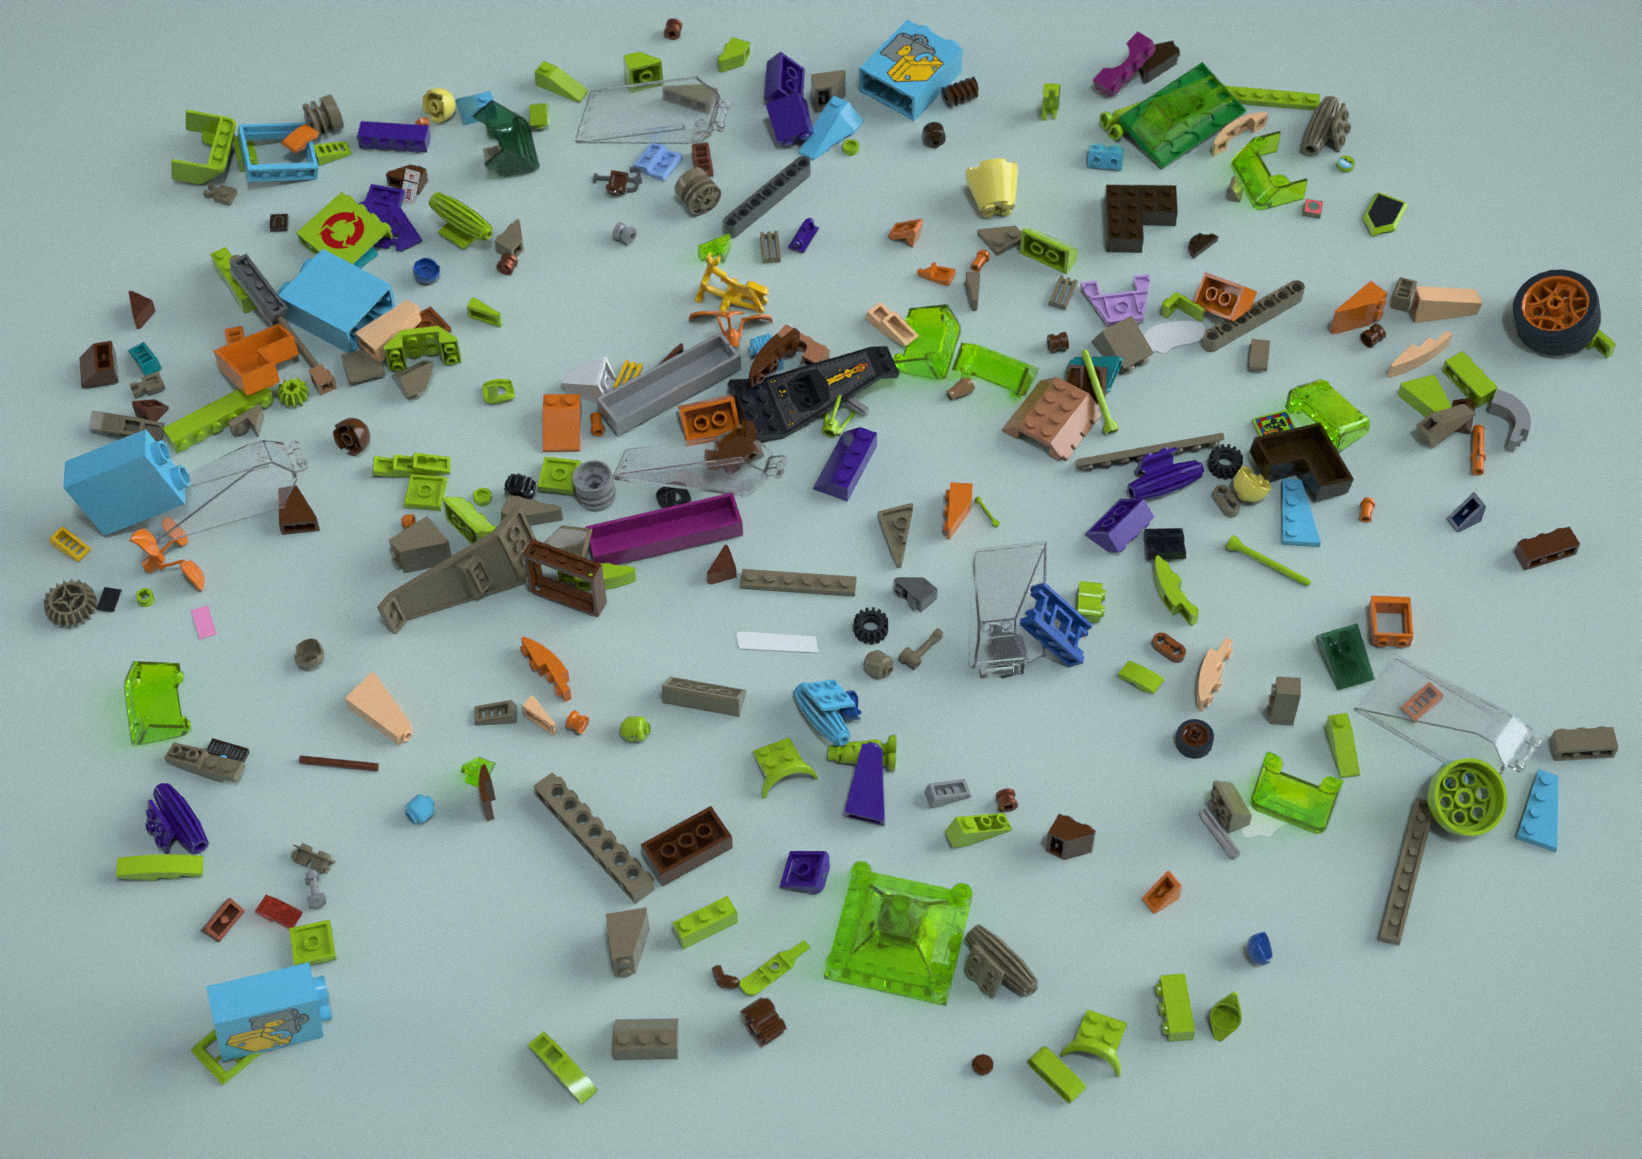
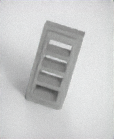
(935, 797)

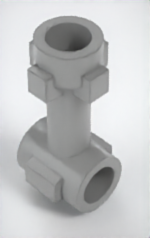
(317, 899)

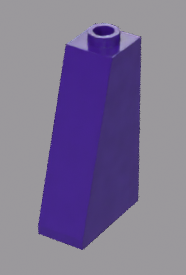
(867, 792)

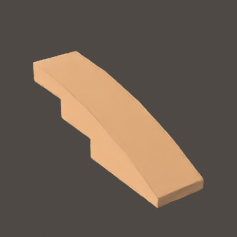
(1415, 357)

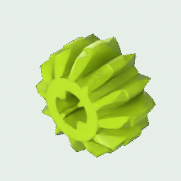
(293, 392)

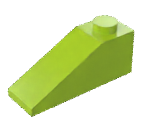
(559, 82)
(1342, 744)

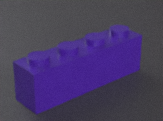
(393, 136)

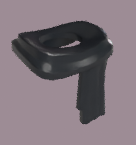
(667, 496)

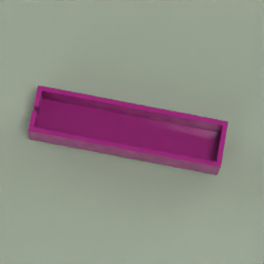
(665, 530)

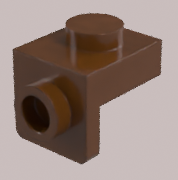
(617, 183)

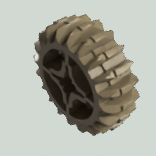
(58, 601)

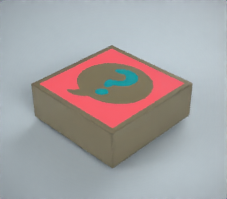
(1313, 208)

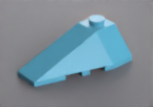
(832, 126)

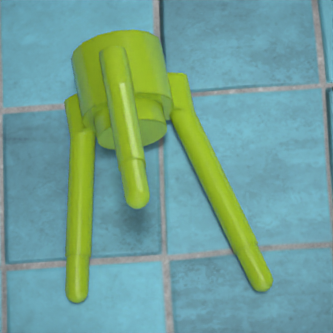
(831, 427)

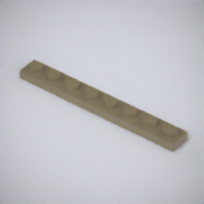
(1123, 456)
(1406, 873)

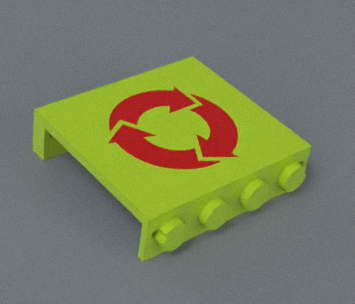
(343, 229)

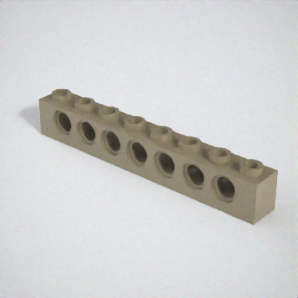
(635, 888)

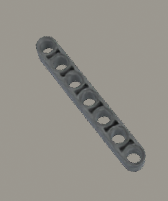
(767, 197)

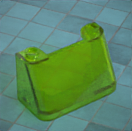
(937, 340)
(1326, 405)
(154, 702)
(1293, 798)

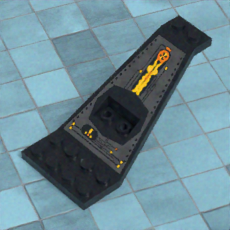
(805, 393)

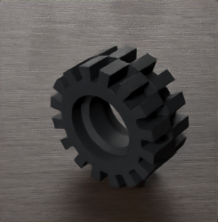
(1225, 453)
(870, 616)

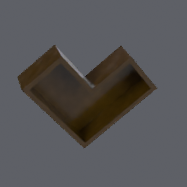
(1133, 207)
(1307, 452)

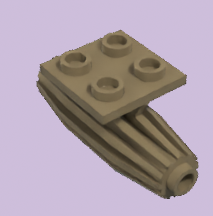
(1325, 124)
(995, 962)

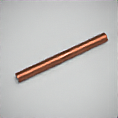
(339, 763)

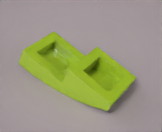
(1144, 678)

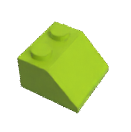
(642, 68)

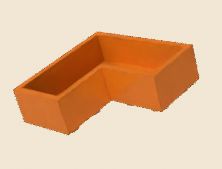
(253, 359)

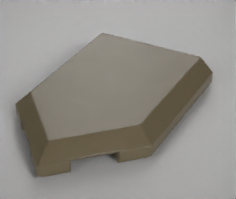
(571, 539)

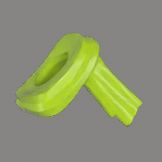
(490, 391)

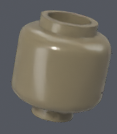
(878, 664)

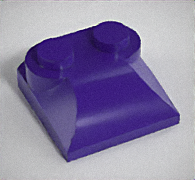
(806, 871)

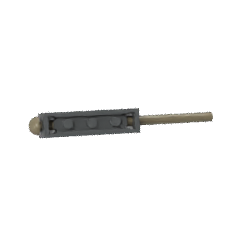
(264, 297)

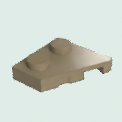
(1000, 238)

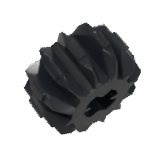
(520, 486)

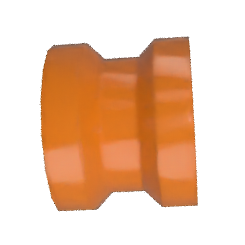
(577, 722)

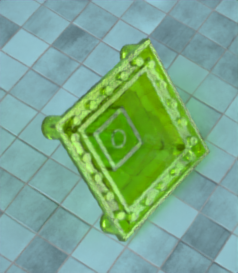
(899, 935)

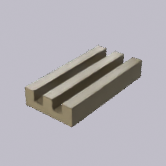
(769, 236)
(1066, 282)

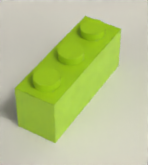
(1469, 379)
(705, 922)
(1175, 1007)

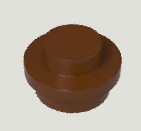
(982, 1064)

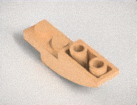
(1211, 673)

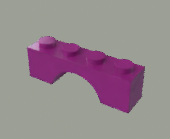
(1112, 79)

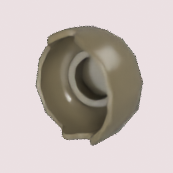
(309, 653)

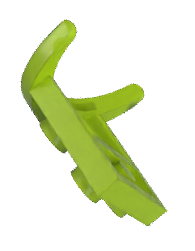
(779, 761)
(1099, 1036)

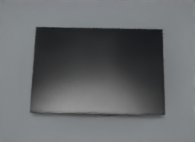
(109, 599)

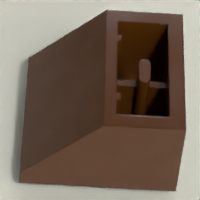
(99, 365)
(1069, 838)

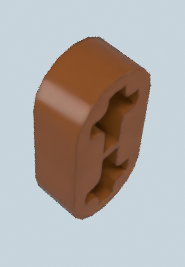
(1167, 648)

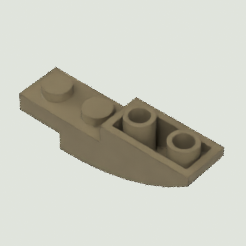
(125, 424)
(204, 764)

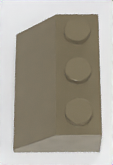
(645, 1039)

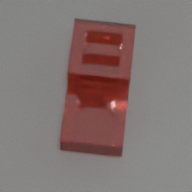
(278, 911)

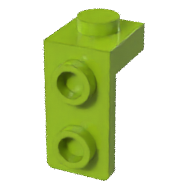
(1181, 302)

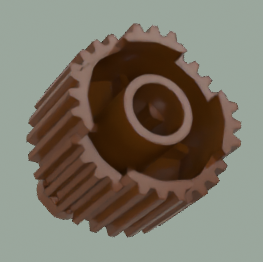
(763, 1021)

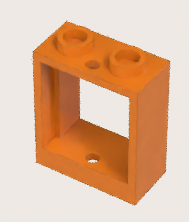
(1391, 604)

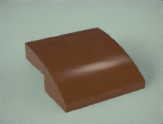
(1080, 378)
(487, 792)

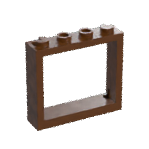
(574, 565)

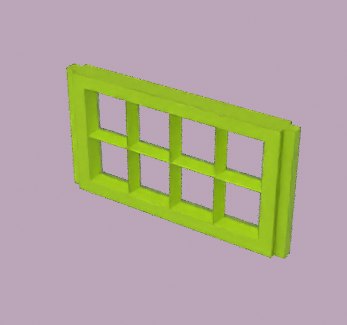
(213, 1066)

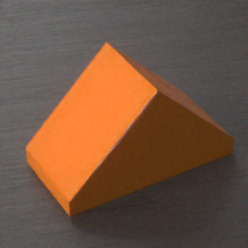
(1163, 893)

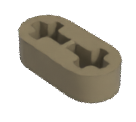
(1228, 499)

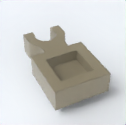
(222, 195)
(150, 384)

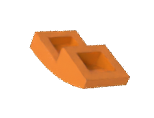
(299, 138)

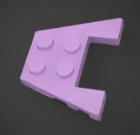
(1121, 305)

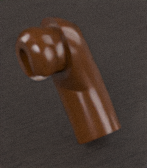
(724, 980)

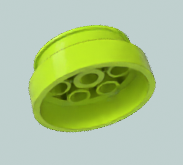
(1489, 808)

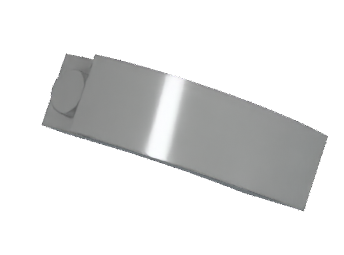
(1515, 413)

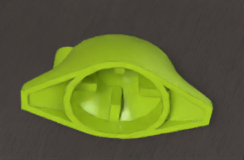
(1226, 1016)

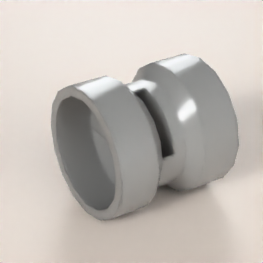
(624, 233)

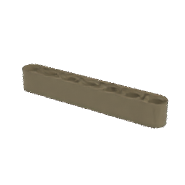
(1260, 313)

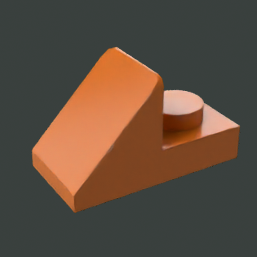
(908, 229)

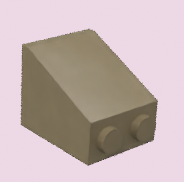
(1126, 341)
(419, 547)
(627, 939)

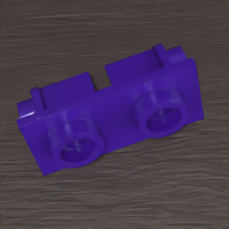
(804, 236)

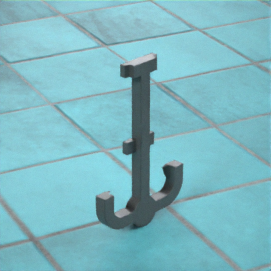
(637, 180)

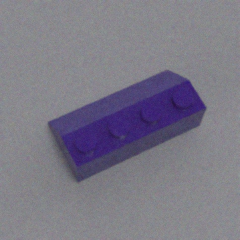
(847, 463)

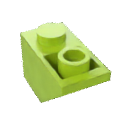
(734, 54)

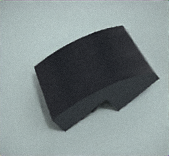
(1165, 542)

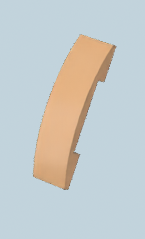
(1252, 122)

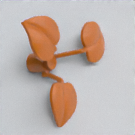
(731, 334)
(156, 559)

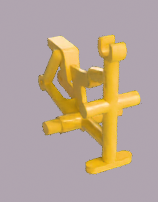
(732, 294)

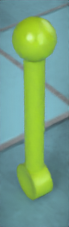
(995, 523)

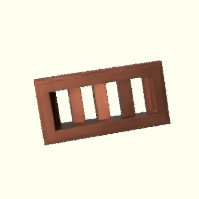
(700, 150)

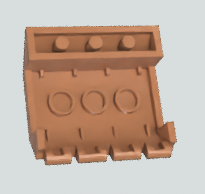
(1055, 416)

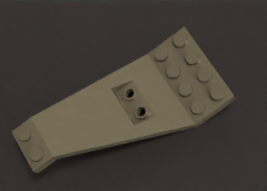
(472, 573)

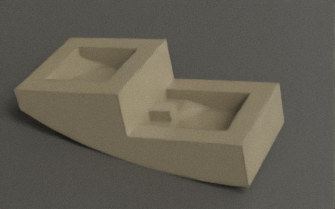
(1259, 354)

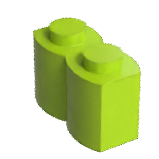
(1089, 600)

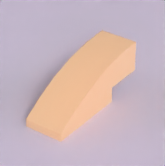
(891, 325)

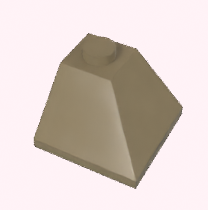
(414, 378)

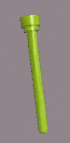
(1110, 425)
(1235, 544)

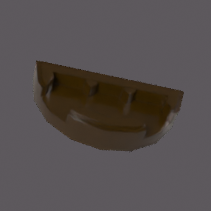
(1200, 243)

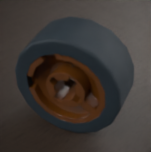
(1190, 746)

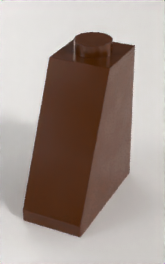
(297, 515)

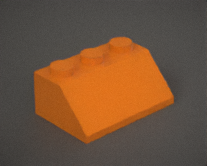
(1224, 297)
(708, 417)

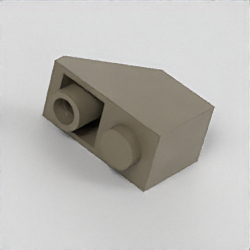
(510, 240)

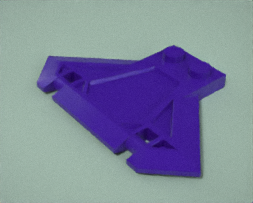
(386, 205)

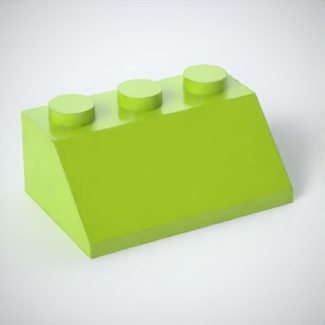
(1048, 250)
(466, 519)

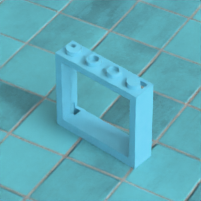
(275, 172)

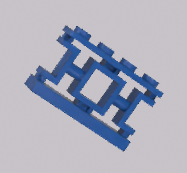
(1047, 634)

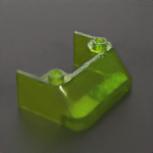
(1258, 184)
(995, 368)

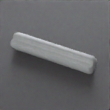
(1220, 833)

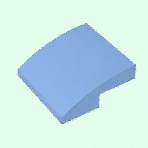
(658, 161)

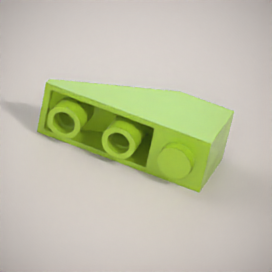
(976, 828)

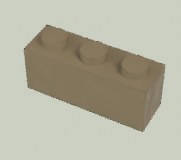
(1284, 700)
(1584, 743)

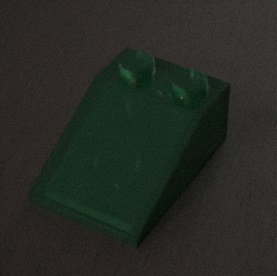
(1345, 656)

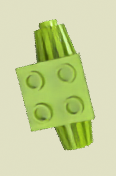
(463, 222)

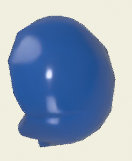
(426, 270)
(851, 713)
(1259, 948)

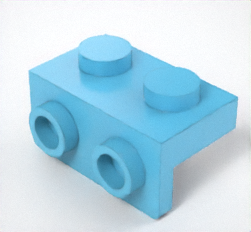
(1105, 157)

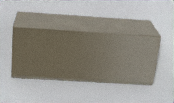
(703, 696)

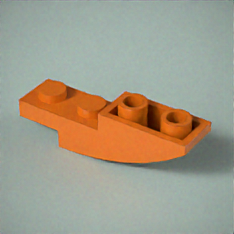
(547, 664)

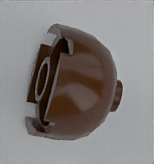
(352, 435)

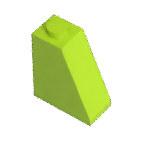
(1424, 395)

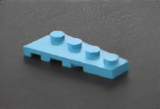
(1297, 518)
(1540, 817)

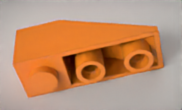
(959, 506)

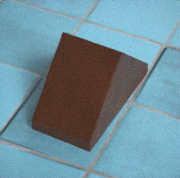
(141, 308)
(149, 409)
(722, 568)

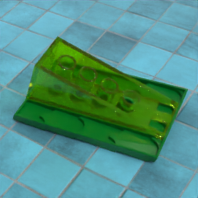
(1182, 115)

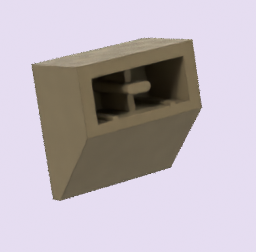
(826, 86)
(1229, 806)

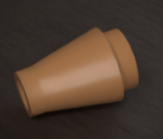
(961, 388)

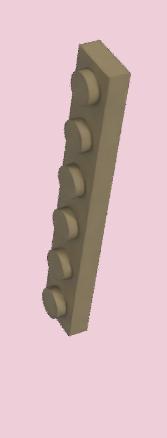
(798, 582)

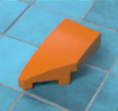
(938, 274)

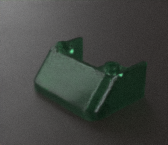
(514, 137)

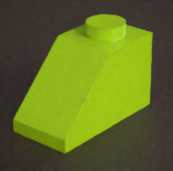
(539, 115)

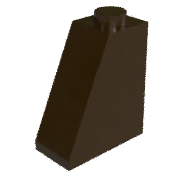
(1161, 61)

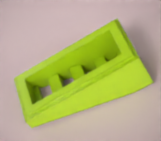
(325, 152)
(482, 312)

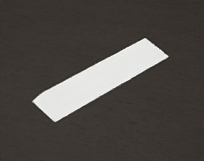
(776, 642)

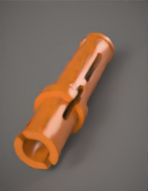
(1478, 466)

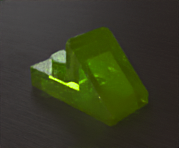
(717, 247)
(472, 769)

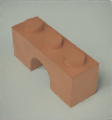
(812, 351)

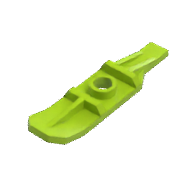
(765, 975)

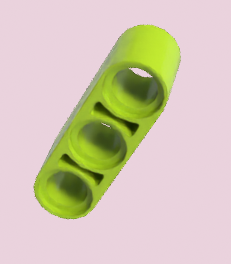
(1056, 1074)

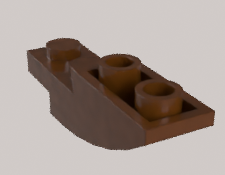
(767, 358)

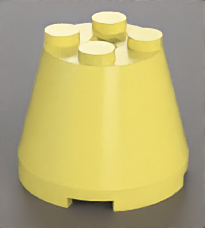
(993, 186)

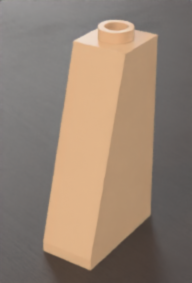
(1443, 303)
(381, 330)
(377, 707)

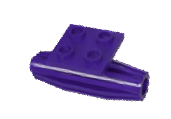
(1162, 475)
(174, 819)

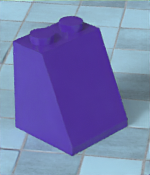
(790, 119)

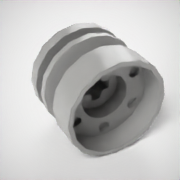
(594, 485)

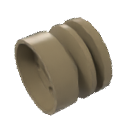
(325, 115)
(697, 191)

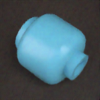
(420, 809)

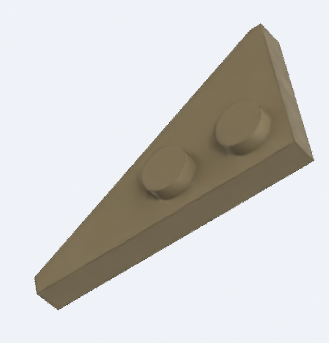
(896, 527)

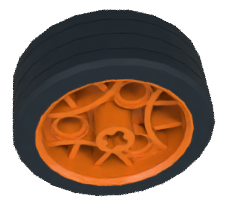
(1545, 297)

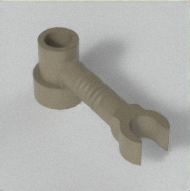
(913, 657)

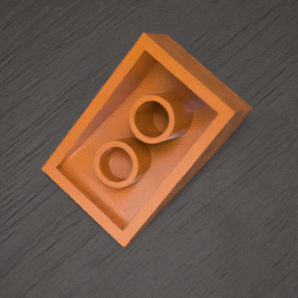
(1360, 309)
(562, 422)

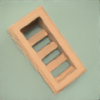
(535, 713)

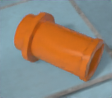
(979, 261)
(597, 425)
(1367, 508)

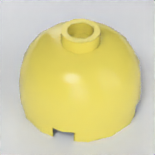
(439, 104)
(1250, 486)

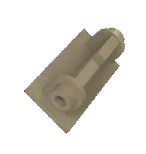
(320, 860)

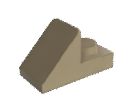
(248, 420)

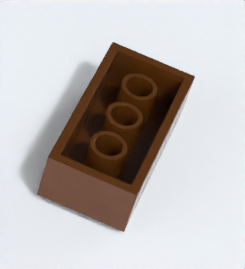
(686, 845)

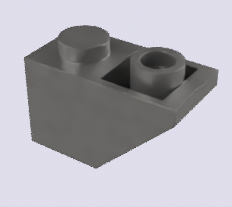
(916, 591)

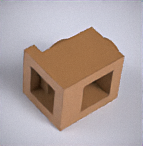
(322, 379)

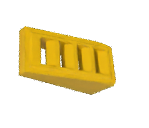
(62, 532)

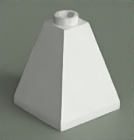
(590, 379)

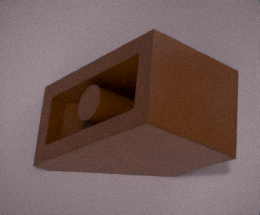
(396, 177)

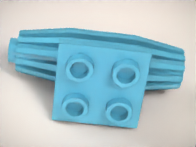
(821, 704)

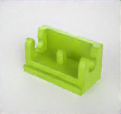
(1050, 100)
(251, 151)

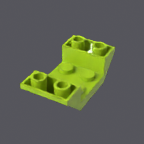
(421, 342)

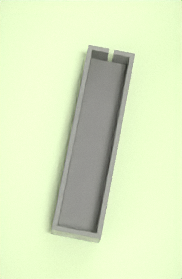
(669, 383)

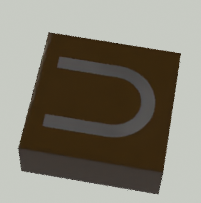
(279, 222)

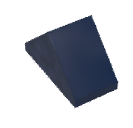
(1468, 513)

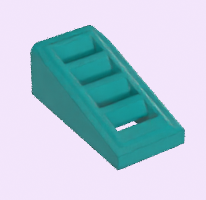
(146, 360)

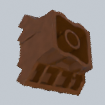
(735, 444)

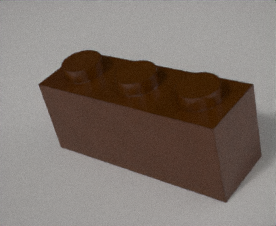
(1547, 548)

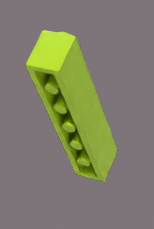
(213, 418)

